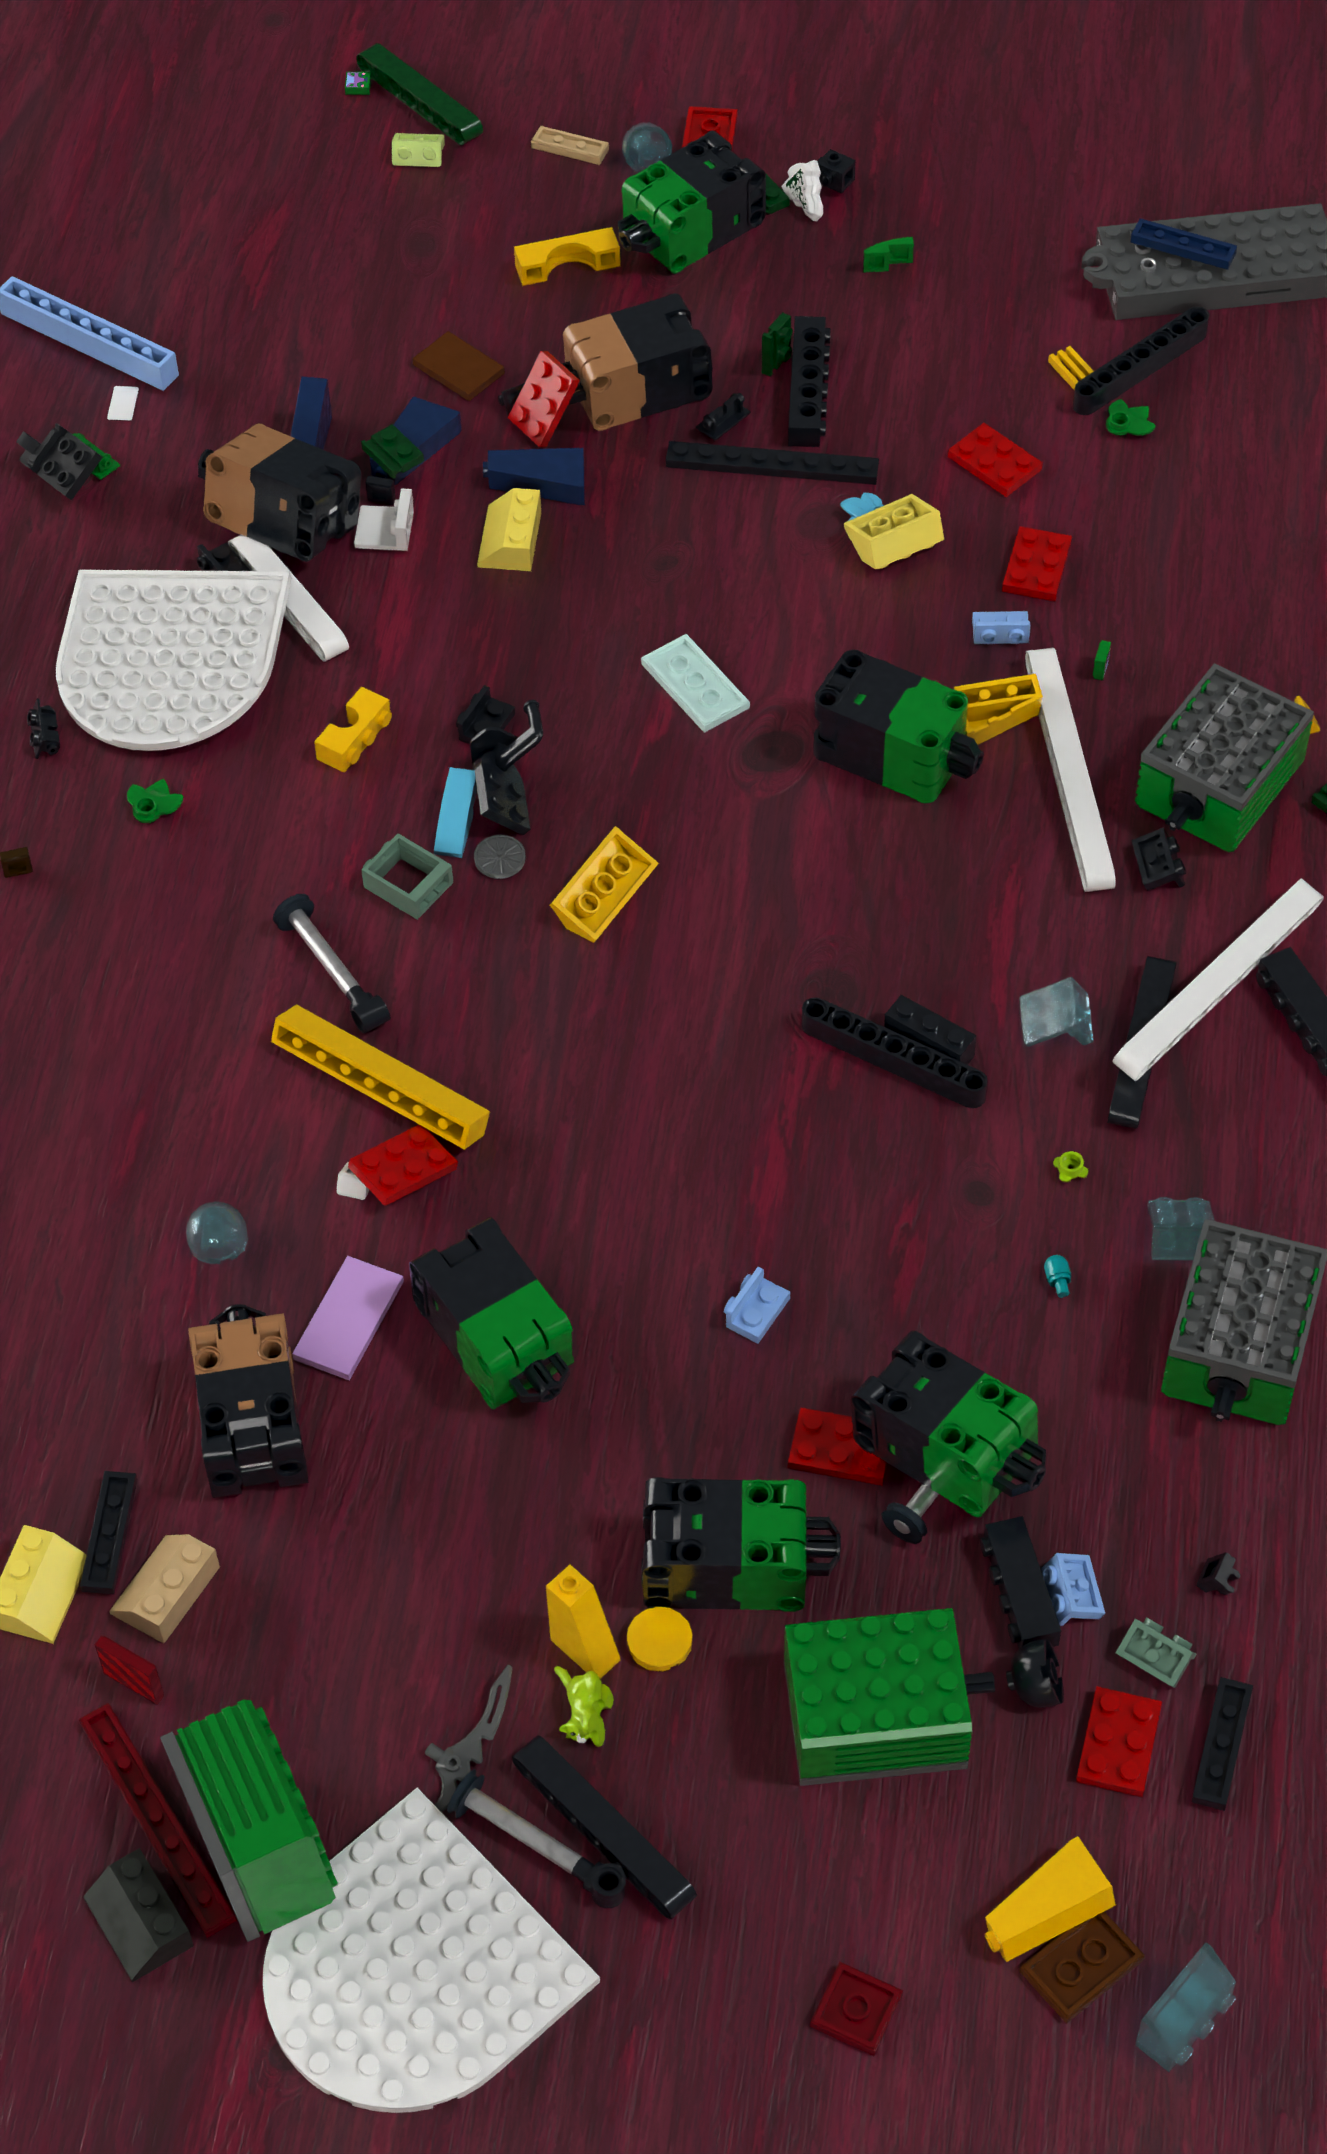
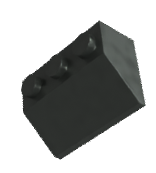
(137, 1916)

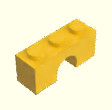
(343, 746)

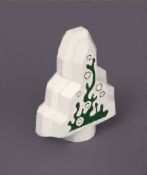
(804, 188)

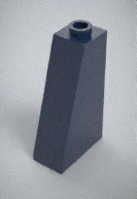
(312, 412)
(427, 427)
(552, 471)

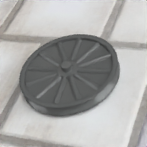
(499, 856)

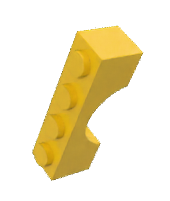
(594, 248)

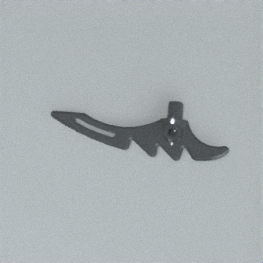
(455, 1761)

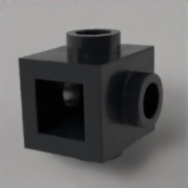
(836, 171)

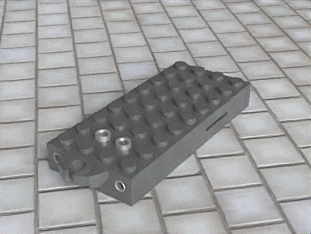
(1276, 261)

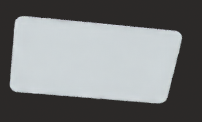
(122, 403)

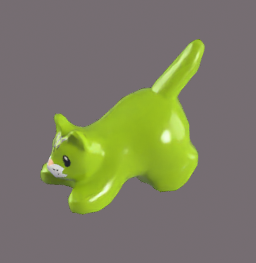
(587, 1701)

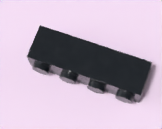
(1020, 1582)

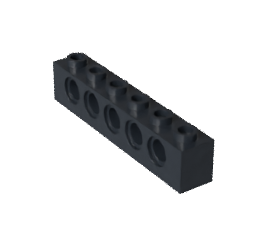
(807, 381)

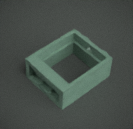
(416, 903)

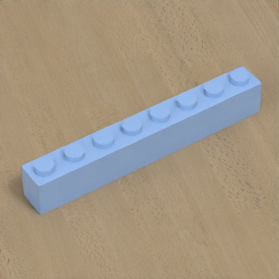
(88, 333)

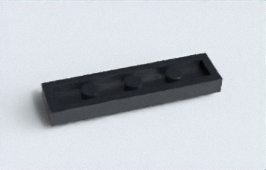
(109, 1532)
(1222, 1743)

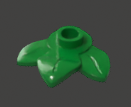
(1128, 420)
(153, 801)

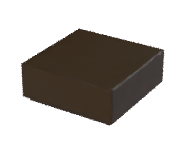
(16, 862)

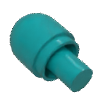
(1058, 1274)

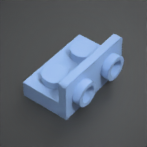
(1001, 627)
(755, 1306)
(1072, 1587)

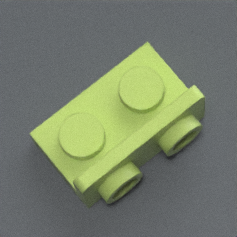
(417, 149)

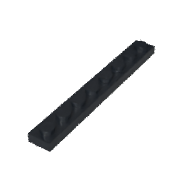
(772, 462)

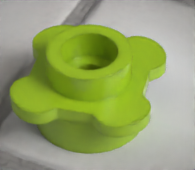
(1073, 1160)

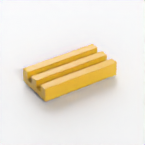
(1074, 362)

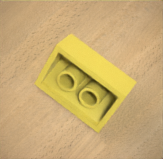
(511, 531)
(895, 531)
(39, 1584)

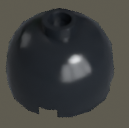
(1035, 1675)

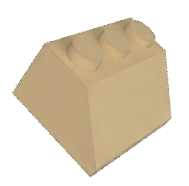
(167, 1585)

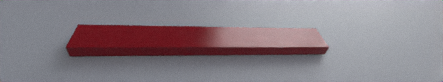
(158, 1820)

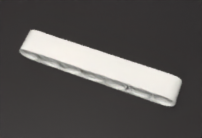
(301, 608)

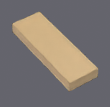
(570, 145)

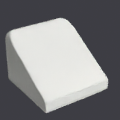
(350, 1185)

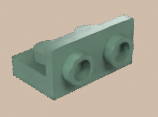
(1155, 1652)

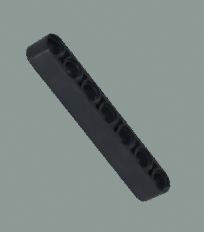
(1140, 361)
(1151, 999)
(825, 1022)
(604, 1827)

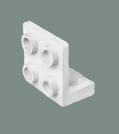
(386, 526)

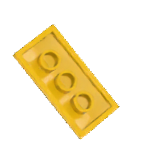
(603, 885)

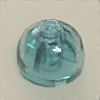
(645, 145)
(216, 1232)

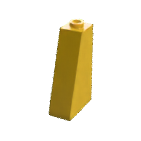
(579, 1622)
(1050, 1902)

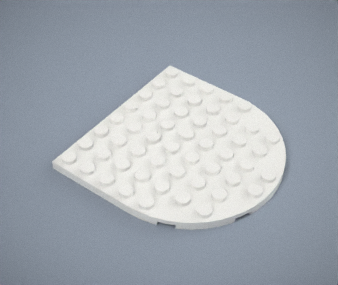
(168, 652)
(416, 1969)

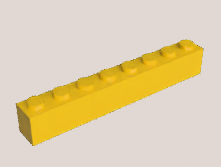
(380, 1076)

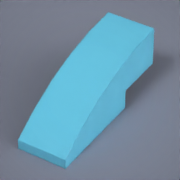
(456, 813)

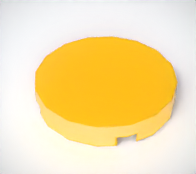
(659, 1638)

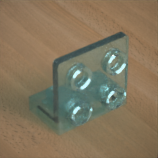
(1056, 1011)
(1177, 1226)

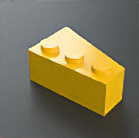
(1000, 705)

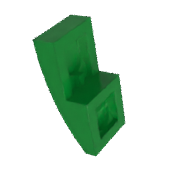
(893, 251)

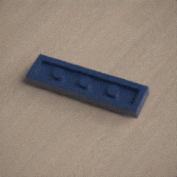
(1183, 244)

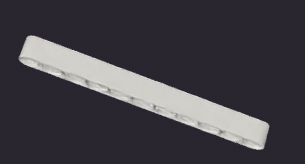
(1071, 773)
(1217, 980)

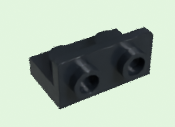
(219, 559)
(482, 714)
(1158, 859)

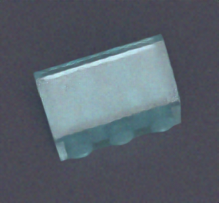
(1187, 2009)

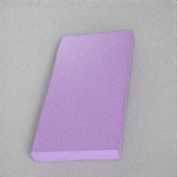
(348, 1318)

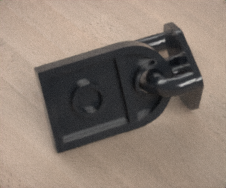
(497, 779)

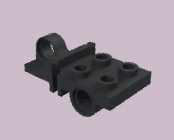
(60, 459)

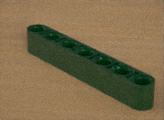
(420, 94)

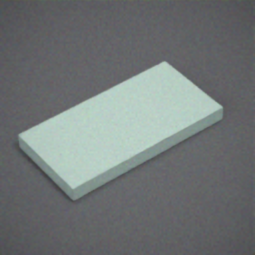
(695, 683)

